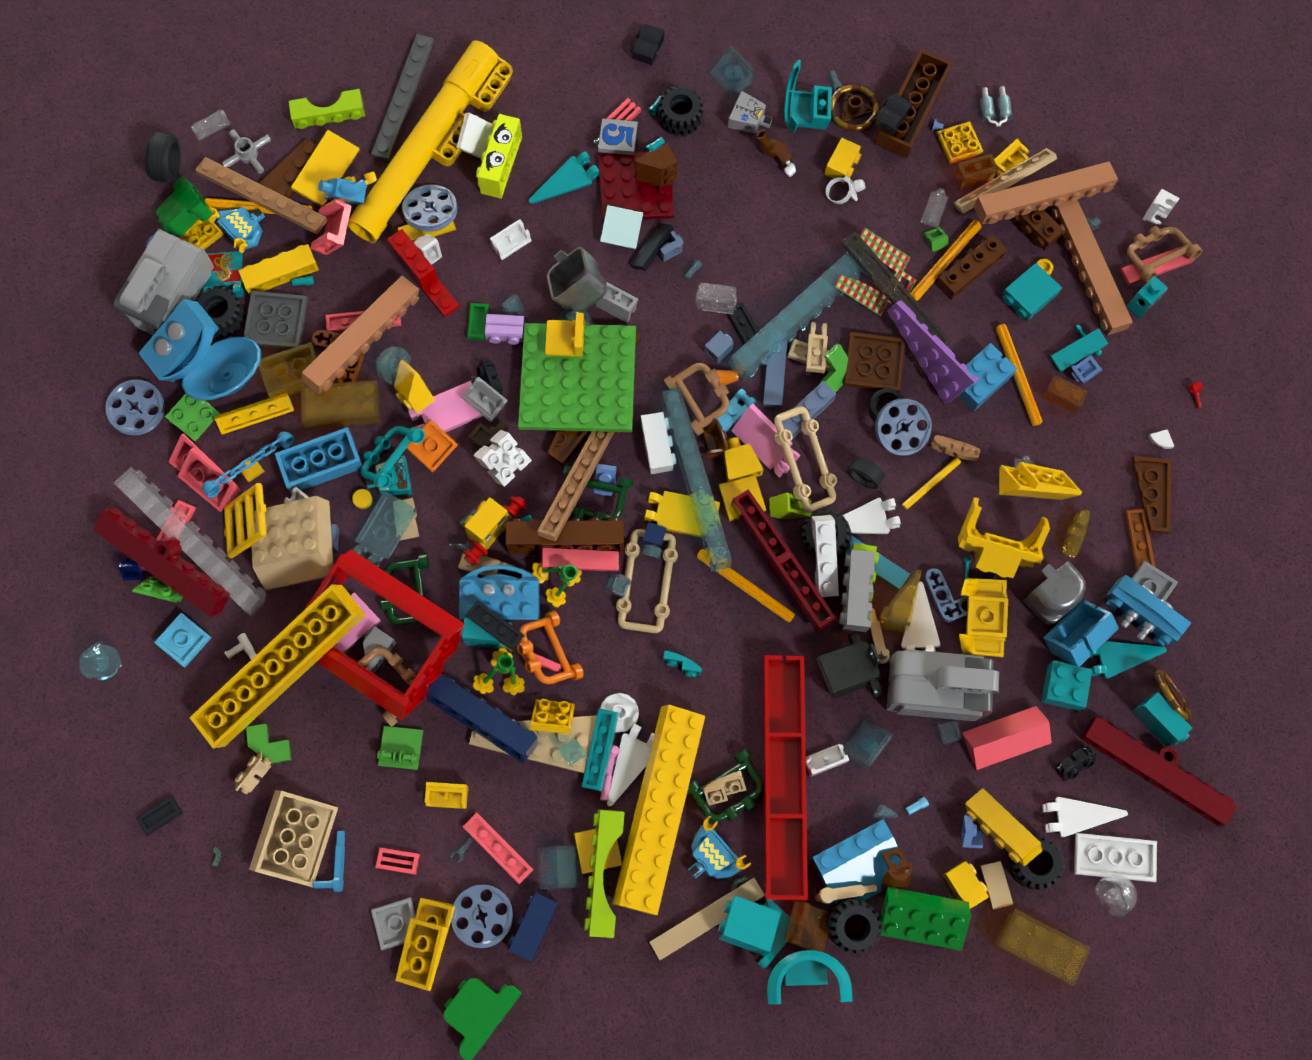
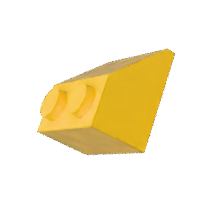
(411, 388)

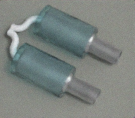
(1003, 103)

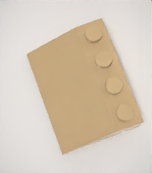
(293, 838)

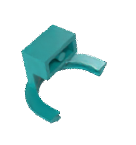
(806, 108)
(807, 969)

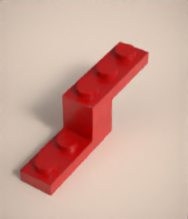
(423, 273)

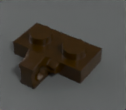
(481, 434)

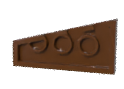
(287, 171)
(565, 444)
(1154, 485)

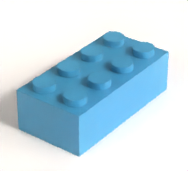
(319, 460)

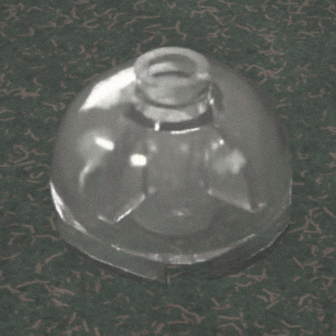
(1117, 893)

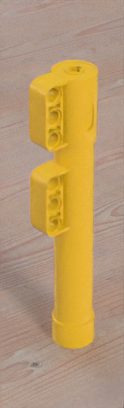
(433, 135)

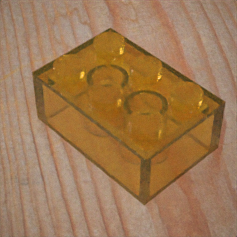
(284, 370)

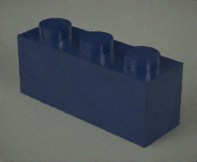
(532, 926)

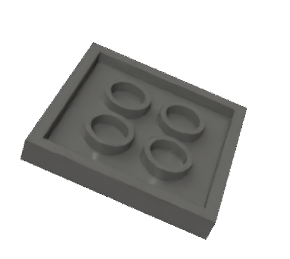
(276, 319)

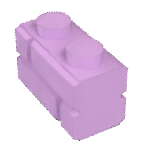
(504, 328)

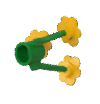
(568, 574)
(503, 663)

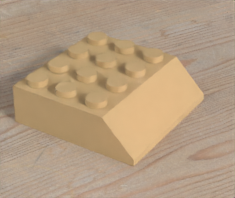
(295, 543)

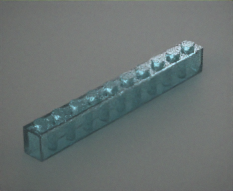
(793, 318)
(696, 480)

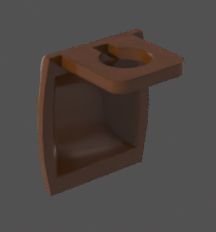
(715, 440)
(896, 876)

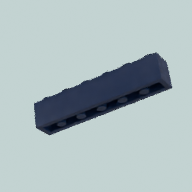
(482, 718)

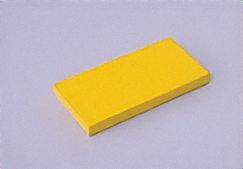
(327, 162)

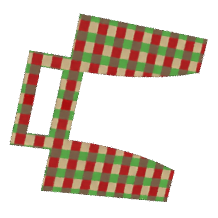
(888, 255)

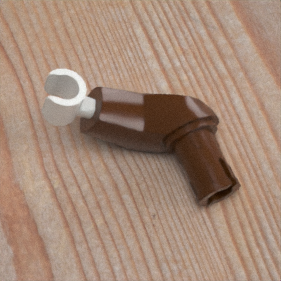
(777, 150)

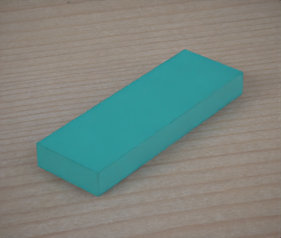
(1079, 350)

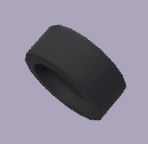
(887, 393)
(866, 472)

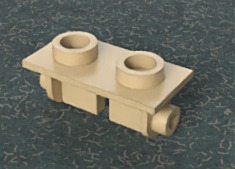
(247, 779)

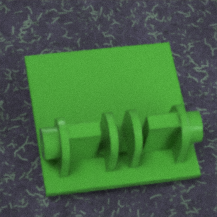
(192, 416)
(156, 588)
(400, 748)

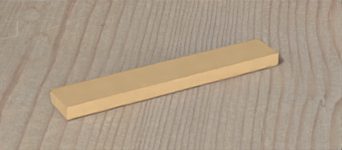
(1007, 179)
(702, 920)

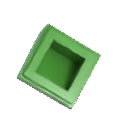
(936, 239)

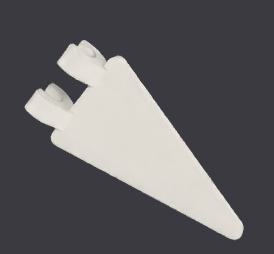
(872, 518)
(922, 628)
(630, 762)
(1078, 815)

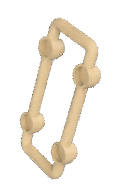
(783, 437)
(661, 610)

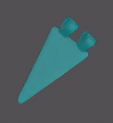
(567, 179)
(1119, 657)

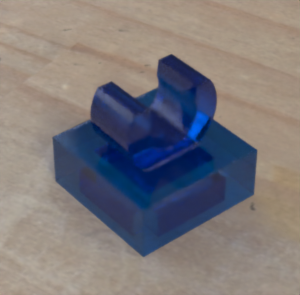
(131, 570)

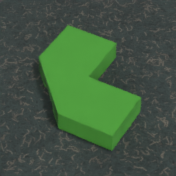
(838, 362)
(259, 741)

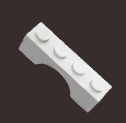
(826, 556)

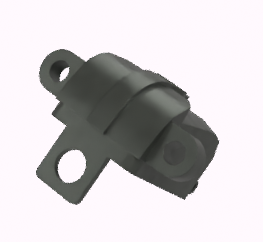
(851, 668)

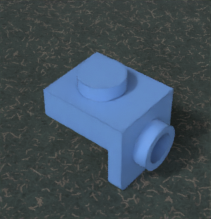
(1086, 369)

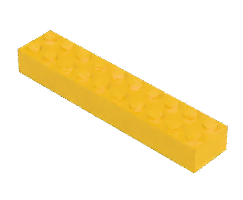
(277, 666)
(659, 810)

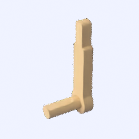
(878, 640)
(828, 895)

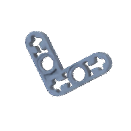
(949, 602)

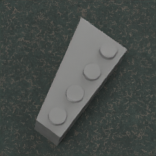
(858, 591)

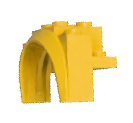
(999, 553)

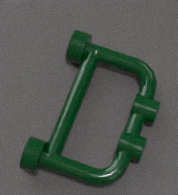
(621, 488)
(417, 564)
(747, 803)

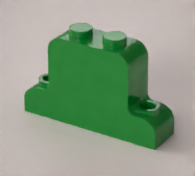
(183, 208)
(478, 1012)

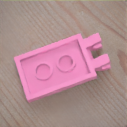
(448, 409)
(760, 432)
(360, 629)

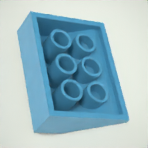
(857, 860)

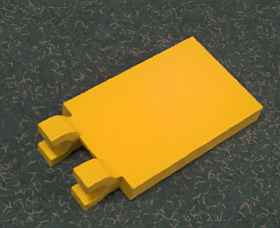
(674, 513)

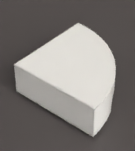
(1162, 439)

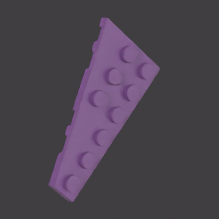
(933, 355)

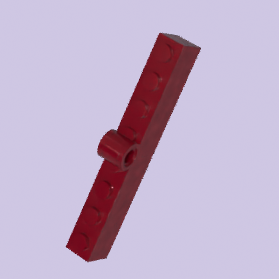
(162, 561)
(782, 561)
(1159, 772)

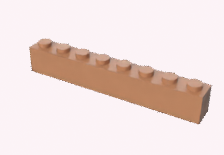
(1045, 193)
(1092, 267)
(359, 335)

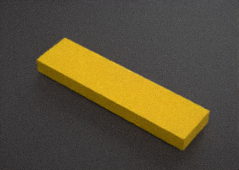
(254, 413)

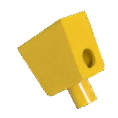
(741, 461)

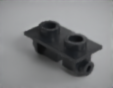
(486, 371)
(1083, 759)

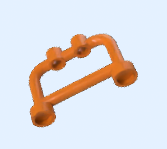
(534, 665)

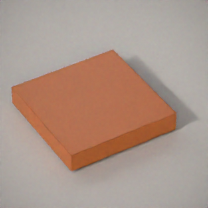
(434, 448)

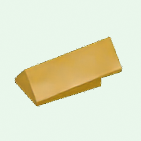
(1036, 482)
(424, 943)

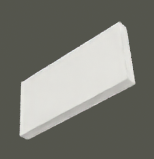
(1115, 855)

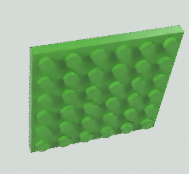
(579, 391)

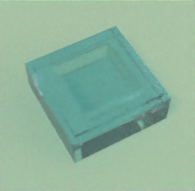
(949, 732)

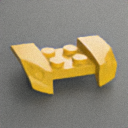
(985, 617)

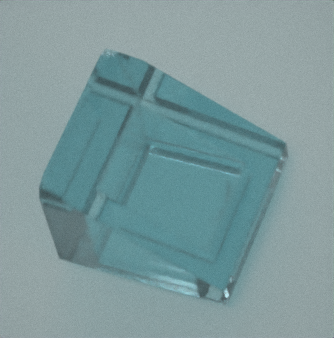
(513, 306)
(617, 585)
(572, 752)
(884, 812)

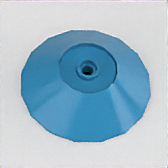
(224, 369)

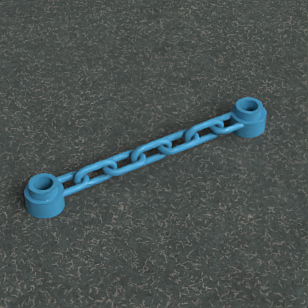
(211, 488)

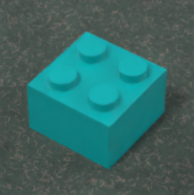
(1066, 685)

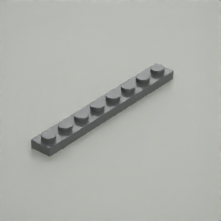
(402, 97)

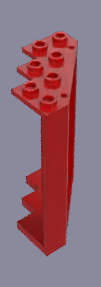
(408, 601)

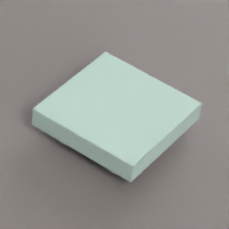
(621, 227)

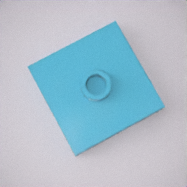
(182, 640)

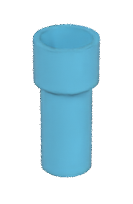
(921, 803)

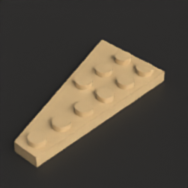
(550, 742)

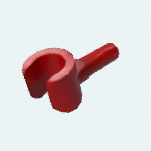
(1194, 389)

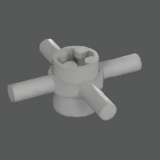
(250, 154)

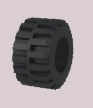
(680, 98)
(222, 297)
(841, 524)
(1053, 868)
(865, 937)

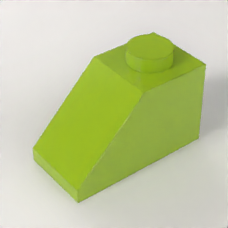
(787, 507)

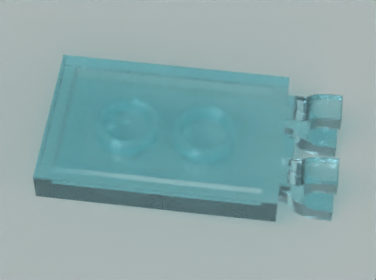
(384, 528)

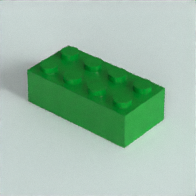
(925, 918)

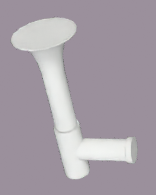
(243, 645)

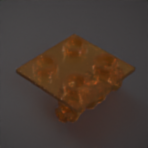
(807, 927)

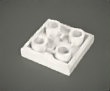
(474, 135)

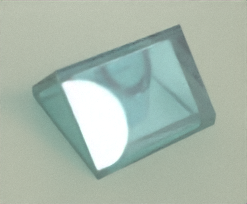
(732, 72)
(867, 744)
(558, 867)

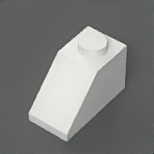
(429, 247)

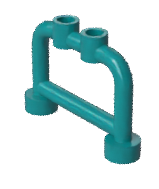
(382, 479)

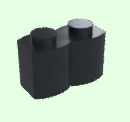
(647, 44)
(892, 114)

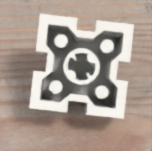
(502, 458)

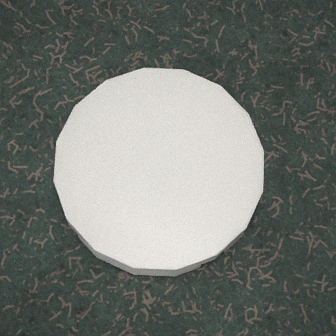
(626, 718)

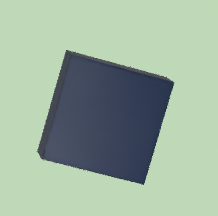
(654, 534)

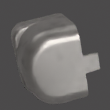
(576, 280)
(1057, 593)

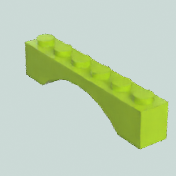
(600, 917)

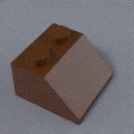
(657, 167)

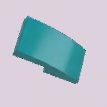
(689, 667)

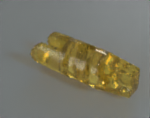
(1076, 533)

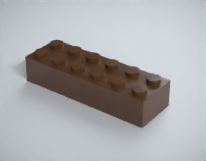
(921, 89)
(576, 534)

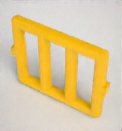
(236, 504)

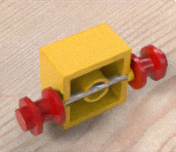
(488, 525)

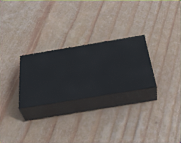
(159, 815)

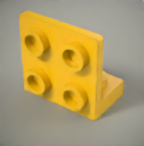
(565, 337)

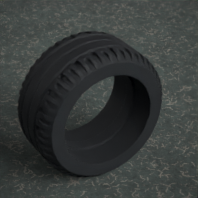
(162, 157)

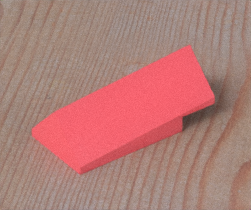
(197, 469)
(1007, 737)

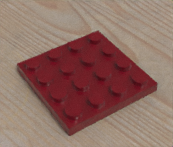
(622, 189)

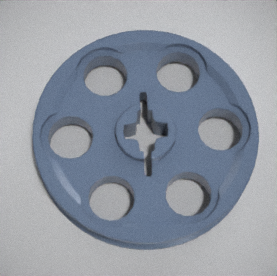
(435, 208)
(131, 414)
(895, 425)
(477, 925)

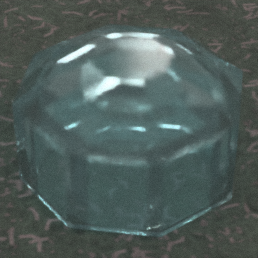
(652, 551)

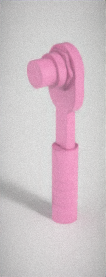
(608, 778)

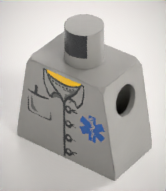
(748, 114)

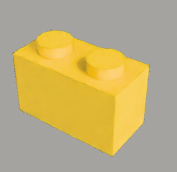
(843, 160)
(965, 884)

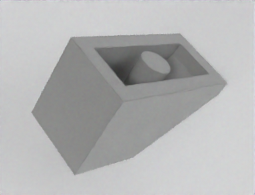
(374, 639)

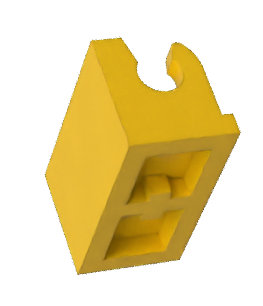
(1011, 157)
(446, 795)

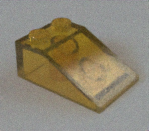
(898, 613)

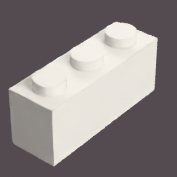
(657, 443)

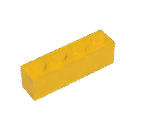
(278, 269)
(1003, 827)

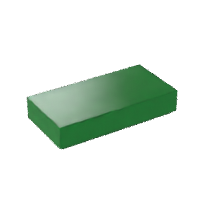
(477, 321)

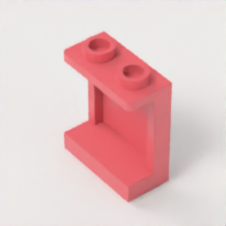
(336, 226)

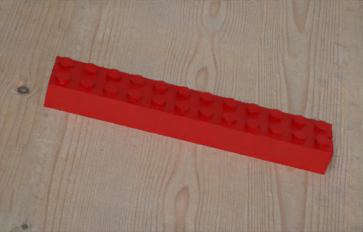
(784, 779)

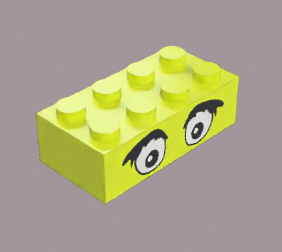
(499, 156)

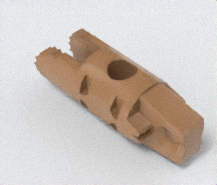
(955, 448)

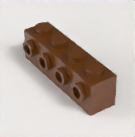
(1039, 227)
(971, 267)

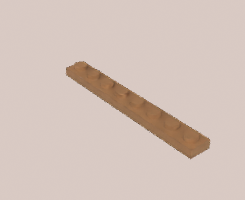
(261, 195)
(574, 485)

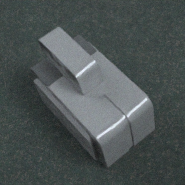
(161, 280)
(941, 685)

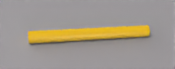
(931, 483)

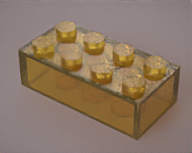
(342, 405)
(1042, 947)

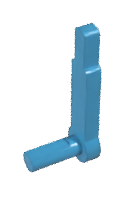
(337, 882)

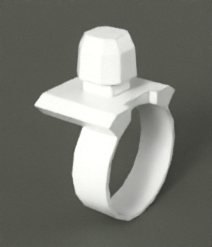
(857, 185)

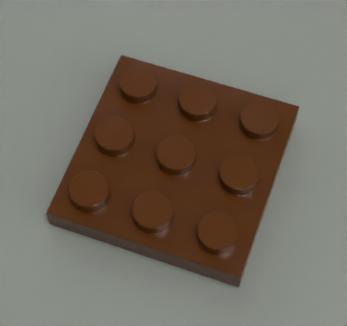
(874, 361)

